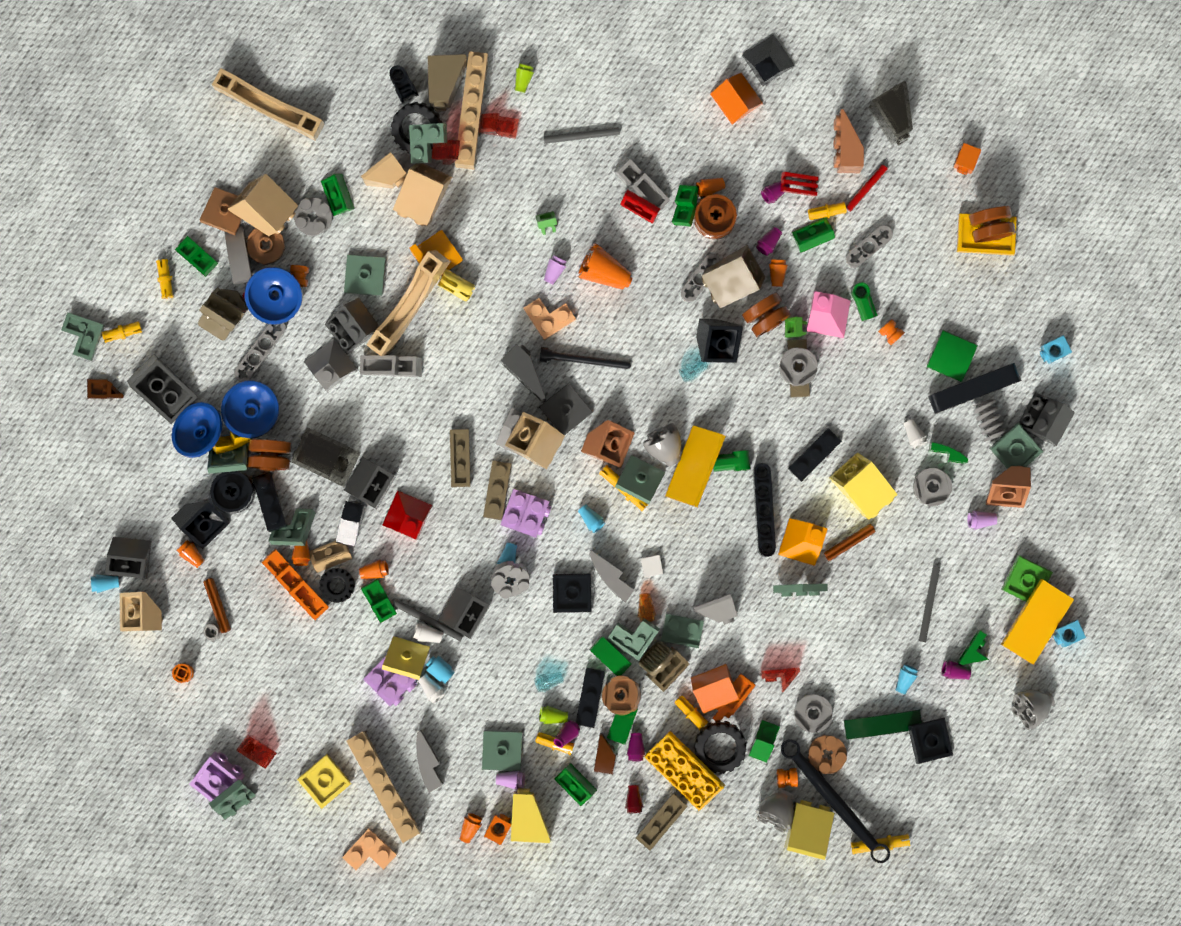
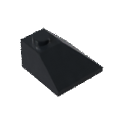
(768, 60)
(718, 340)
(200, 522)

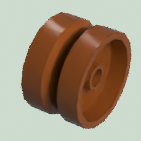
(719, 206)
(992, 224)
(766, 314)
(269, 455)

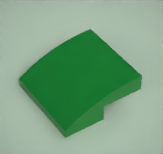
(952, 355)

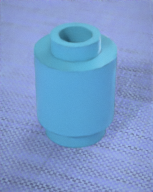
(439, 669)

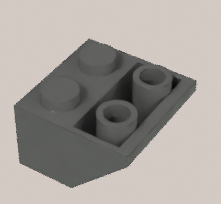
(352, 325)
(1046, 418)
(370, 483)
(128, 557)
(464, 612)

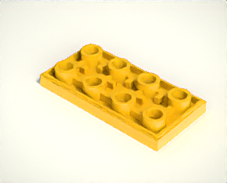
(695, 466)
(1037, 621)
(684, 771)

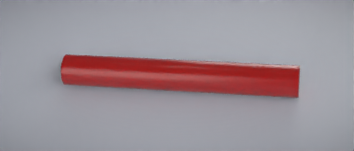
(865, 189)

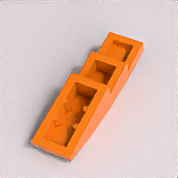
(295, 584)

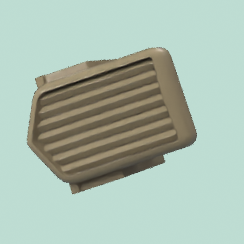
(222, 312)
(663, 664)

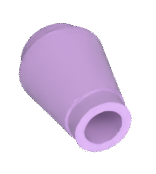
(554, 269)
(981, 519)
(511, 779)

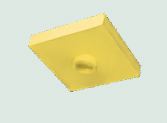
(406, 658)
(324, 781)

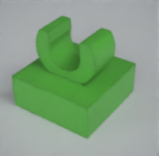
(546, 220)
(793, 327)

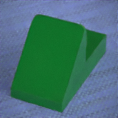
(970, 654)
(764, 741)

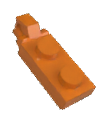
(743, 688)

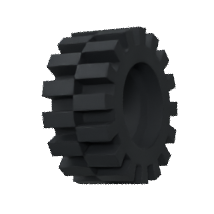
(325, 585)

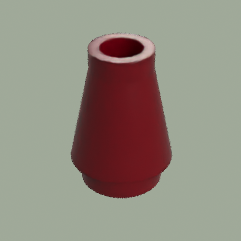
(634, 800)

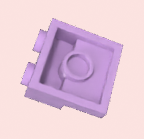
(526, 513)
(389, 684)
(216, 776)

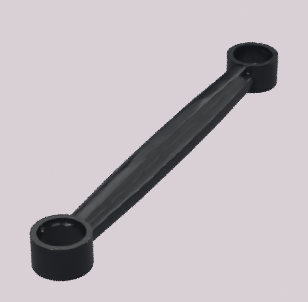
(835, 801)

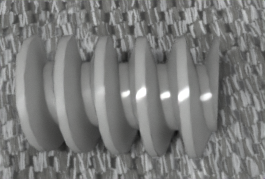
(989, 419)

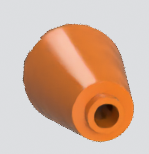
(604, 269)

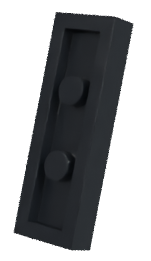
(814, 455)
(269, 502)
(590, 697)

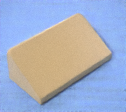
(329, 556)

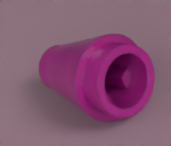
(772, 192)
(769, 241)
(953, 670)
(567, 733)
(635, 748)

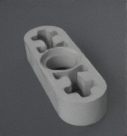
(861, 259)
(688, 286)

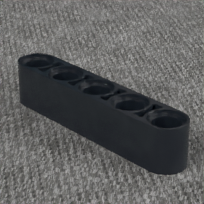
(974, 388)
(768, 501)

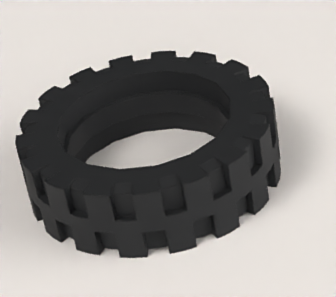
(396, 124)
(721, 727)

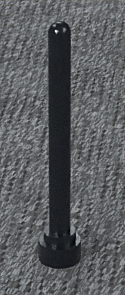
(548, 355)

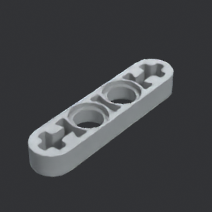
(263, 352)

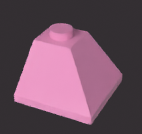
(828, 314)

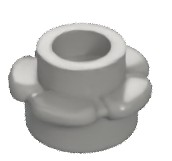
(208, 631)

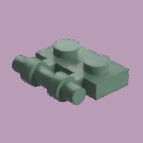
(232, 799)

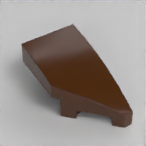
(102, 390)
(605, 756)

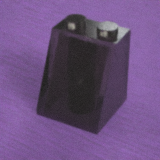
(893, 114)
(325, 457)

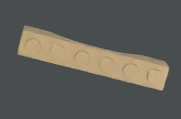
(267, 105)
(471, 109)
(395, 324)
(383, 787)

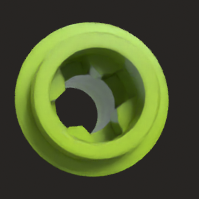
(523, 77)
(551, 715)

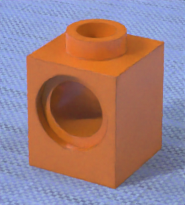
(967, 159)
(498, 837)

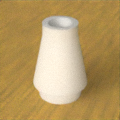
(915, 434)
(426, 633)
(432, 690)

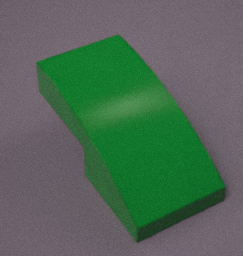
(686, 205)
(196, 256)
(952, 455)
(378, 600)
(610, 656)

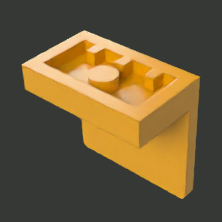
(440, 243)

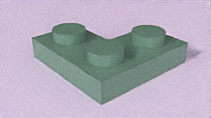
(421, 138)
(88, 333)
(297, 532)
(800, 589)
(634, 642)

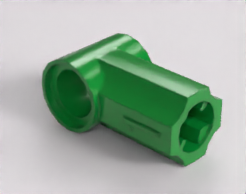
(864, 304)
(735, 461)

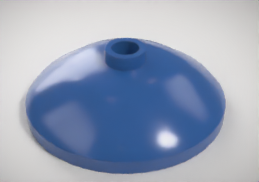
(264, 304)
(241, 399)
(196, 430)

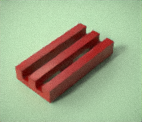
(812, 185)
(640, 206)

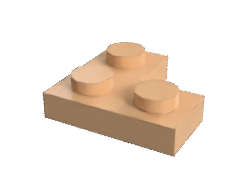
(546, 322)
(369, 846)

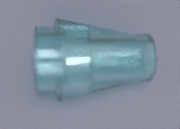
(692, 370)
(547, 681)

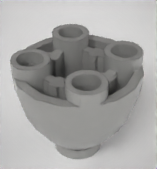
(664, 445)
(1032, 707)
(777, 810)

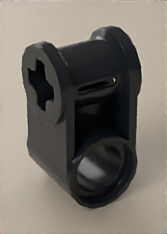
(404, 87)

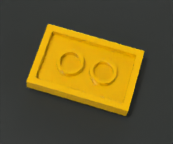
(966, 243)

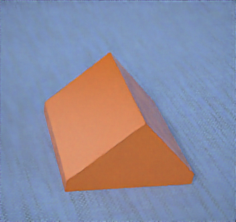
(736, 98)
(714, 688)

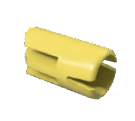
(456, 285)

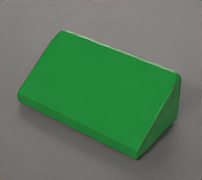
(337, 194)
(813, 235)
(621, 727)
(575, 784)

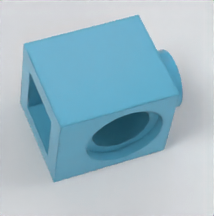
(1062, 346)
(1077, 633)

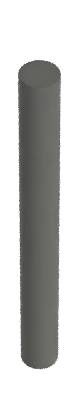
(581, 135)
(929, 604)
(428, 620)

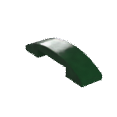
(881, 724)

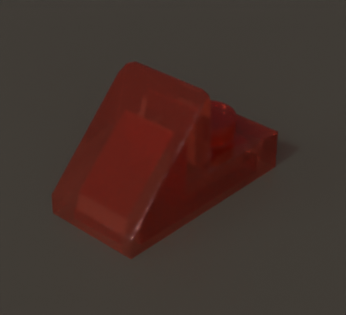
(498, 125)
(446, 152)
(786, 676)
(256, 751)

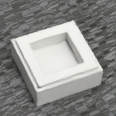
(651, 566)

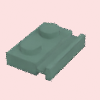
(682, 631)

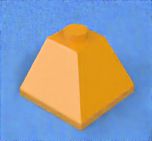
(802, 541)

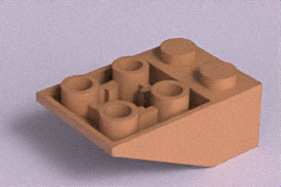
(848, 145)

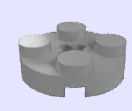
(319, 225)
(800, 356)
(923, 480)
(510, 588)
(813, 702)

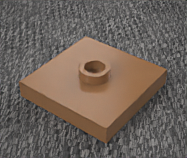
(217, 213)

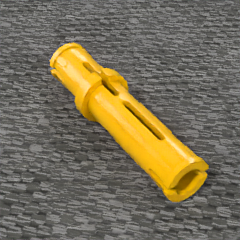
(613, 478)
(890, 842)

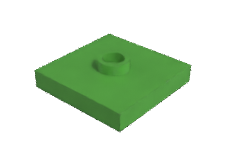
(1024, 578)

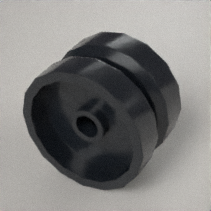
(221, 492)

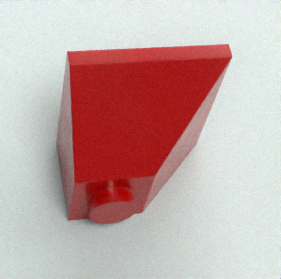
(407, 515)

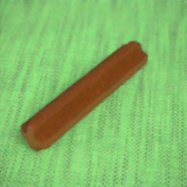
(849, 542)
(216, 605)

